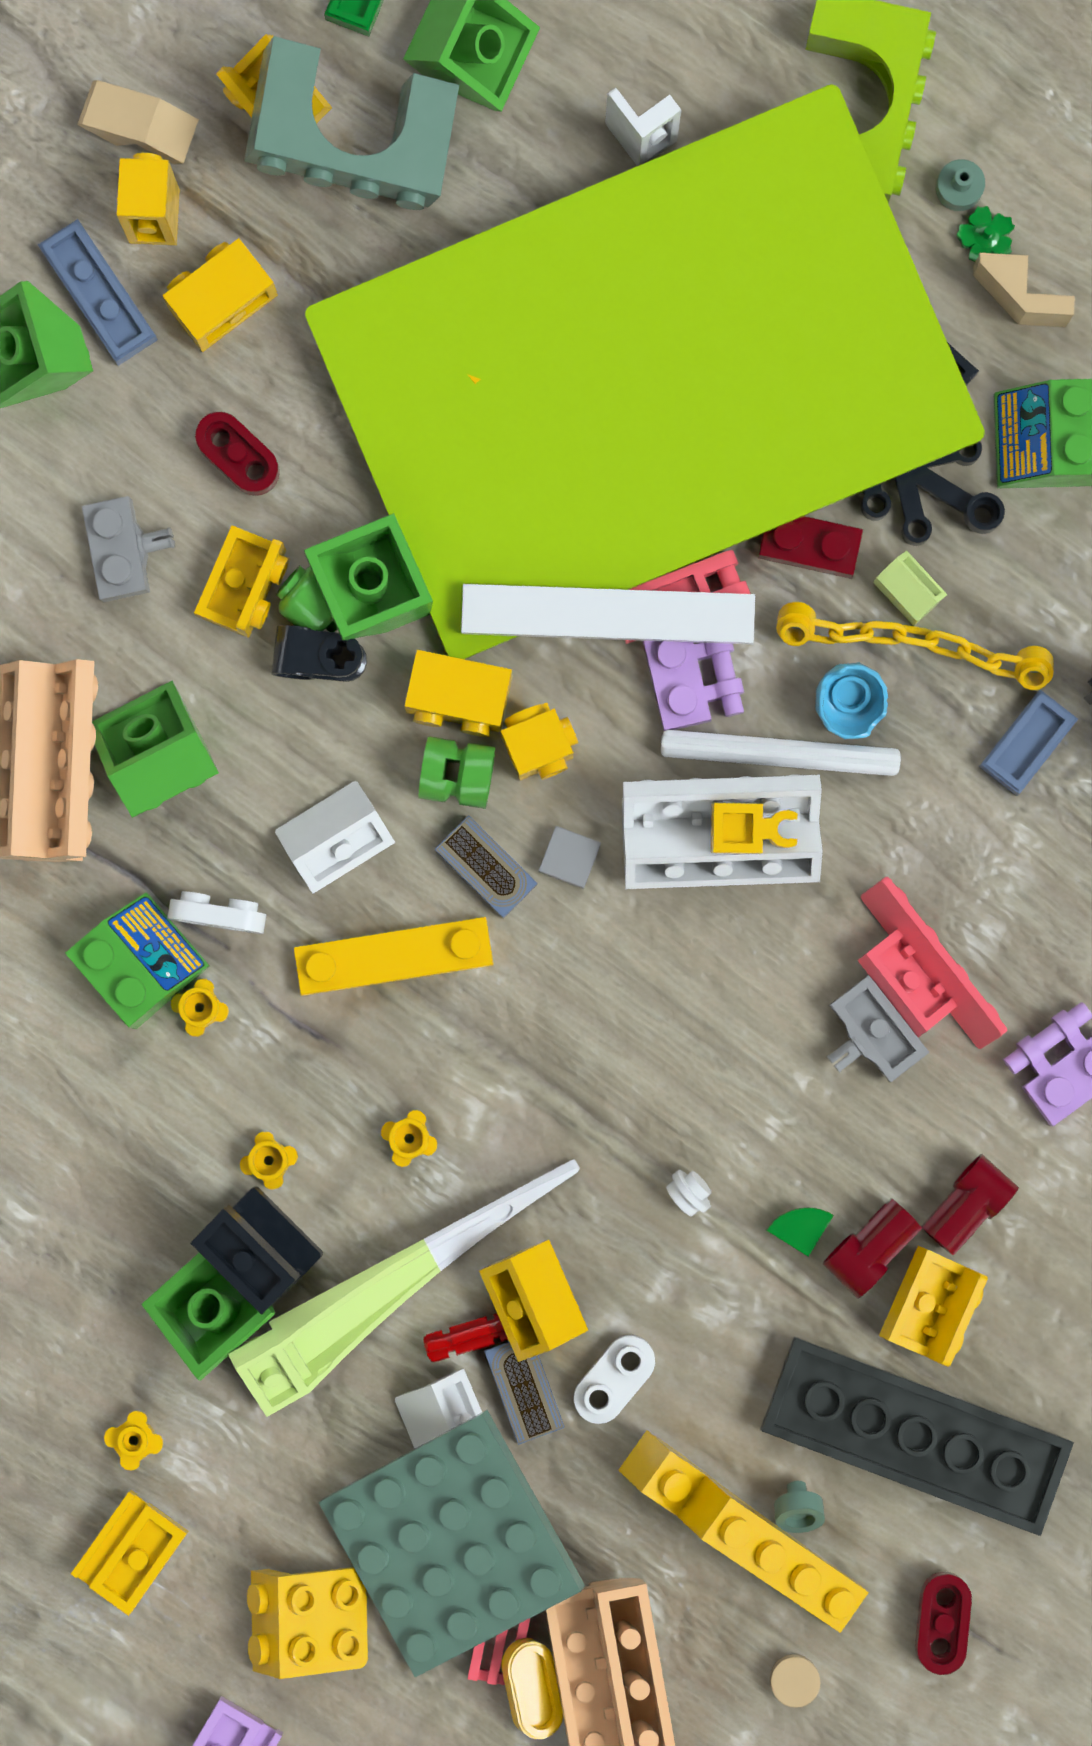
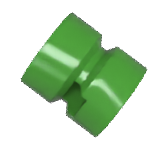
(473, 777)

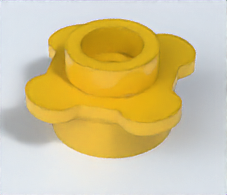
(213, 1009)
(422, 1142)
(270, 1174)
(136, 1426)

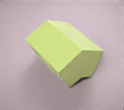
(909, 588)

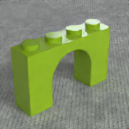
(891, 44)

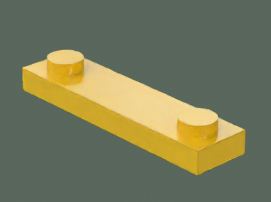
(393, 956)

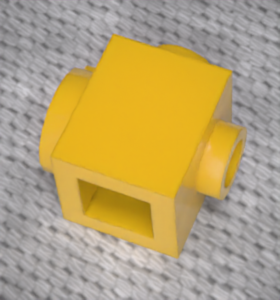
(538, 741)

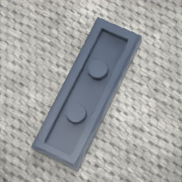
(97, 292)

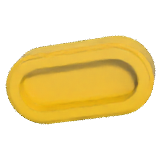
(532, 1688)

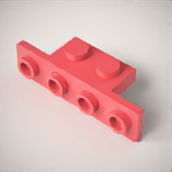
(920, 973)

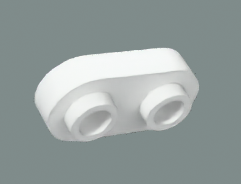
(238, 916)
(614, 1379)

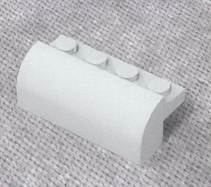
(670, 832)

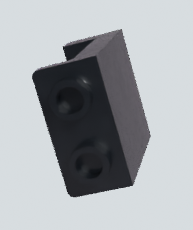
(257, 1249)

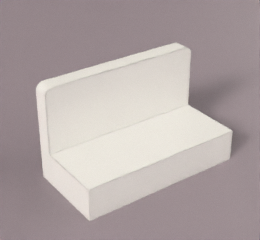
(643, 135)
(334, 836)
(437, 1407)

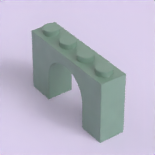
(288, 139)

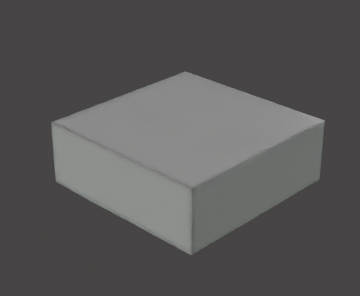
(569, 857)

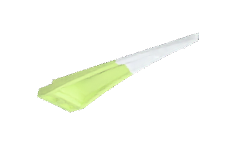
(325, 1329)

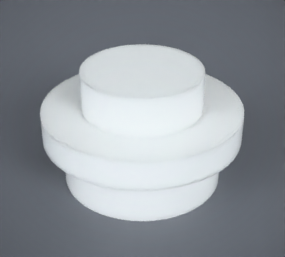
(689, 1192)

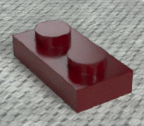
(813, 546)

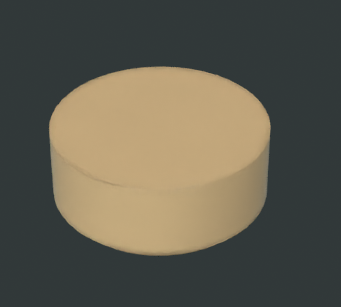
(795, 1680)

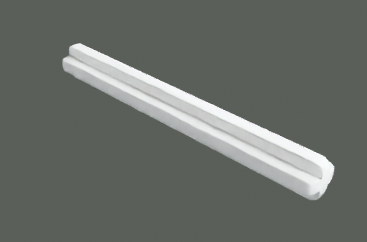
(780, 752)

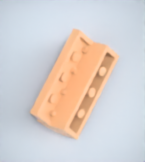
(46, 759)
(609, 1666)

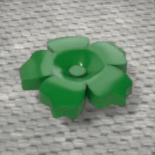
(986, 234)

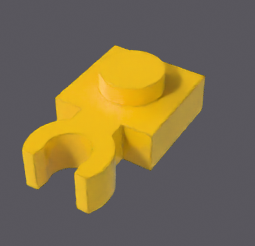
(741, 828)

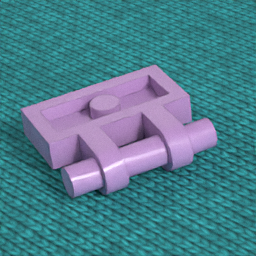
(679, 683)
(1068, 1081)

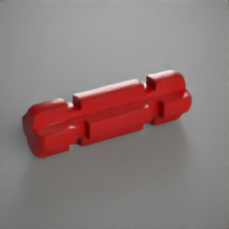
(464, 1338)

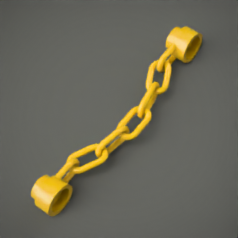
(1027, 659)

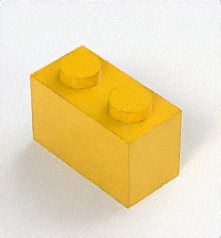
(148, 200)
(219, 293)
(458, 693)
(533, 1300)

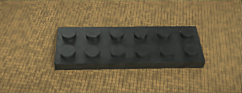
(917, 1436)

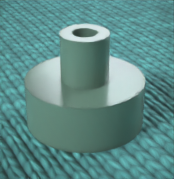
(960, 185)
(799, 1509)

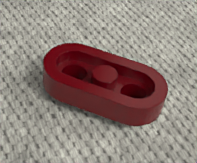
(239, 454)
(943, 1621)

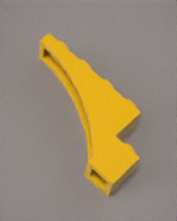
(741, 1532)

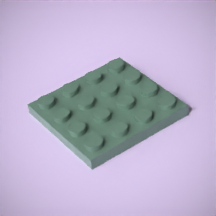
(452, 1544)

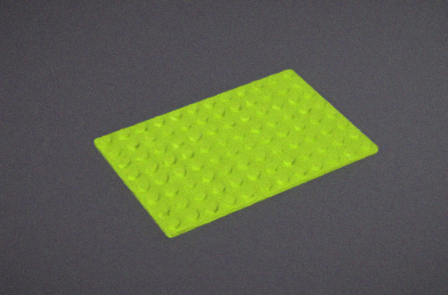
(650, 366)

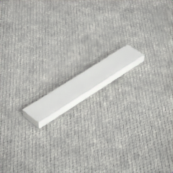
(608, 614)

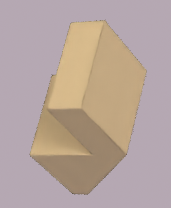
(138, 119)
(1006, 282)

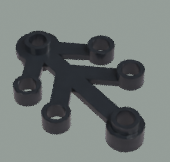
(941, 489)

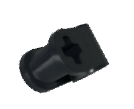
(309, 653)

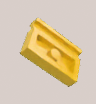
(129, 1552)

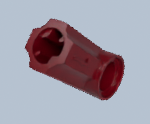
(978, 1195)
(863, 1256)

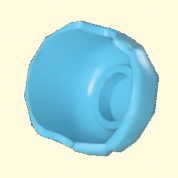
(851, 700)

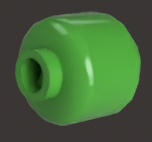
(303, 601)

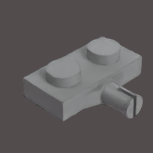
(120, 548)
(875, 1031)

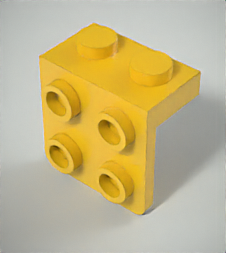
(307, 1622)

